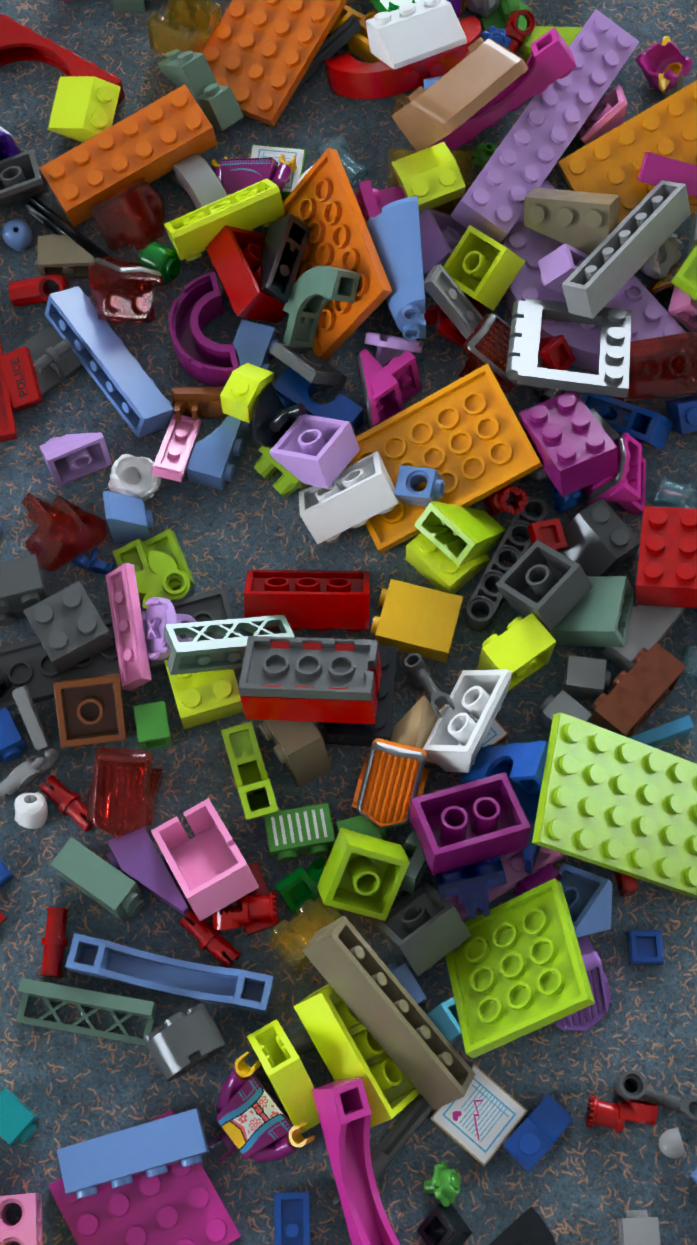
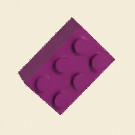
(569, 442)
(469, 823)

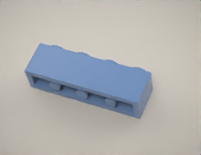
(133, 1152)

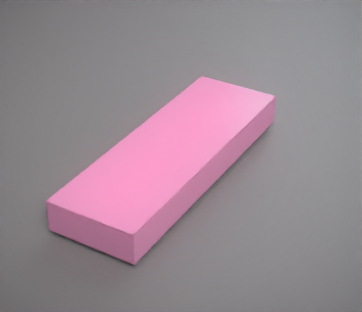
(176, 448)

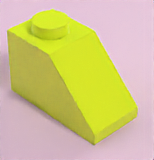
(243, 389)

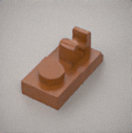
(197, 402)

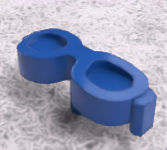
(92, 564)

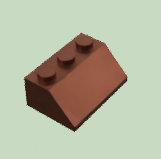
(638, 691)

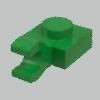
(301, 885)

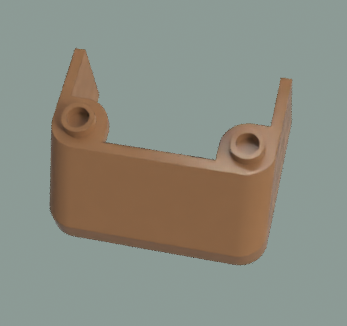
(458, 93)

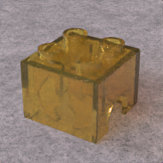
(184, 26)

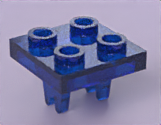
(472, 884)

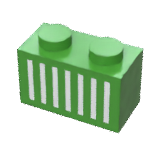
(300, 832)

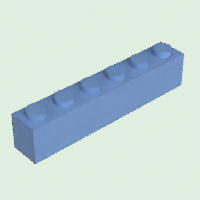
(109, 362)

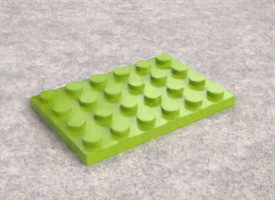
(619, 805)

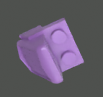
(589, 1016)

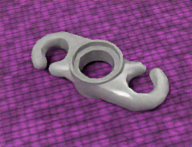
(26, 773)

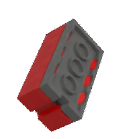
(310, 679)

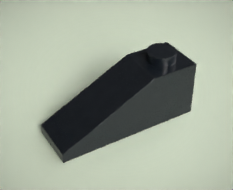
(282, 255)

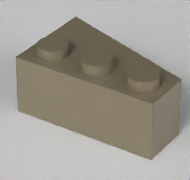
(572, 216)
(299, 747)

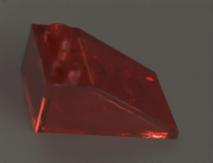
(663, 367)

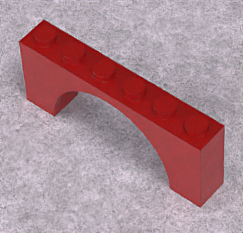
(23, 44)

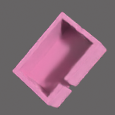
(207, 865)

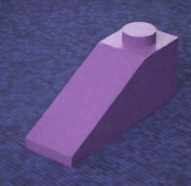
(142, 863)

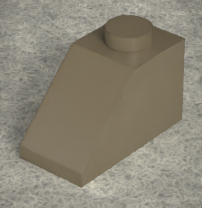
(62, 256)

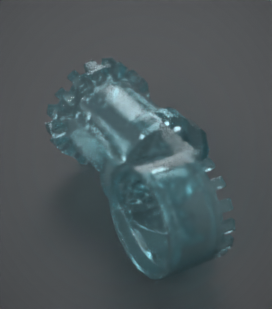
(676, 493)

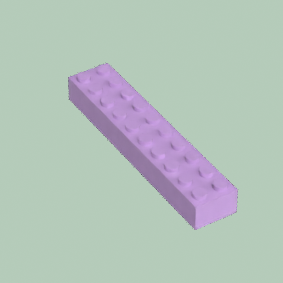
(545, 130)

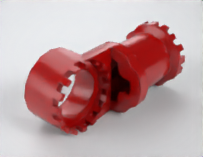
(518, 36)
(498, 501)
(252, 908)
(614, 1114)

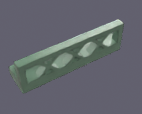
(213, 654)
(89, 999)

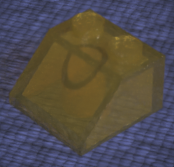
(292, 937)

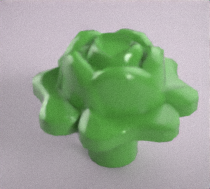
(483, 154)
(444, 1184)

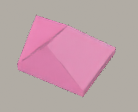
(605, 116)

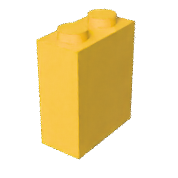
(417, 620)

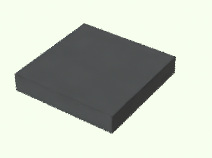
(308, 365)

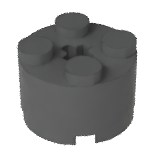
(184, 1042)

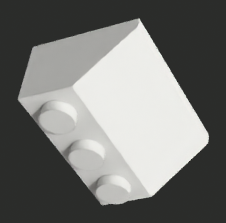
(414, 32)
(350, 501)
(463, 730)

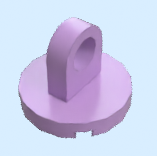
(391, 346)
(158, 614)

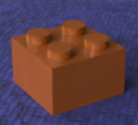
(90, 710)

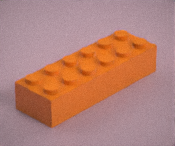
(131, 149)

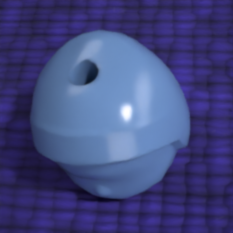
(17, 234)

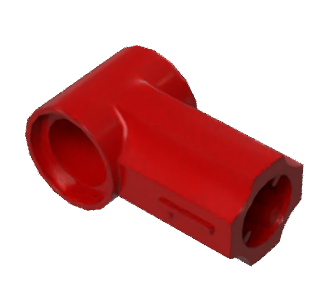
(35, 289)

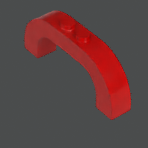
(378, 80)

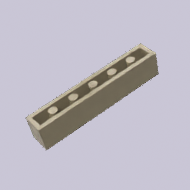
(389, 1013)

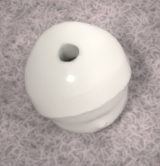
(31, 810)

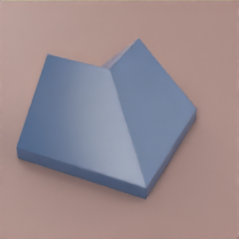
(587, 899)

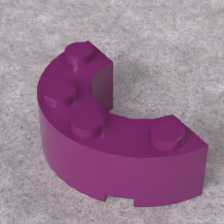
(188, 316)

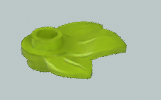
(156, 579)

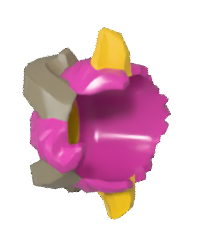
(664, 66)

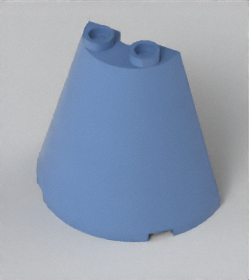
(400, 251)

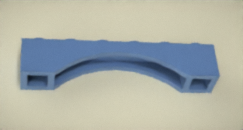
(214, 455)
(171, 976)

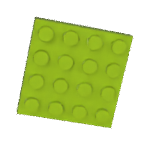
(518, 970)

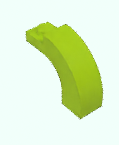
(249, 771)

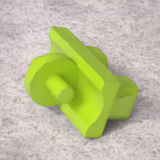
(286, 483)

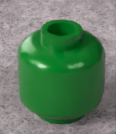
(161, 259)

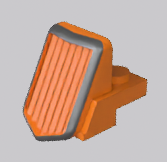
(389, 781)

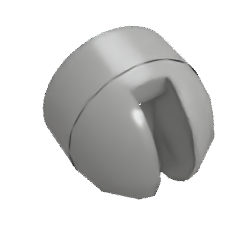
(671, 1144)

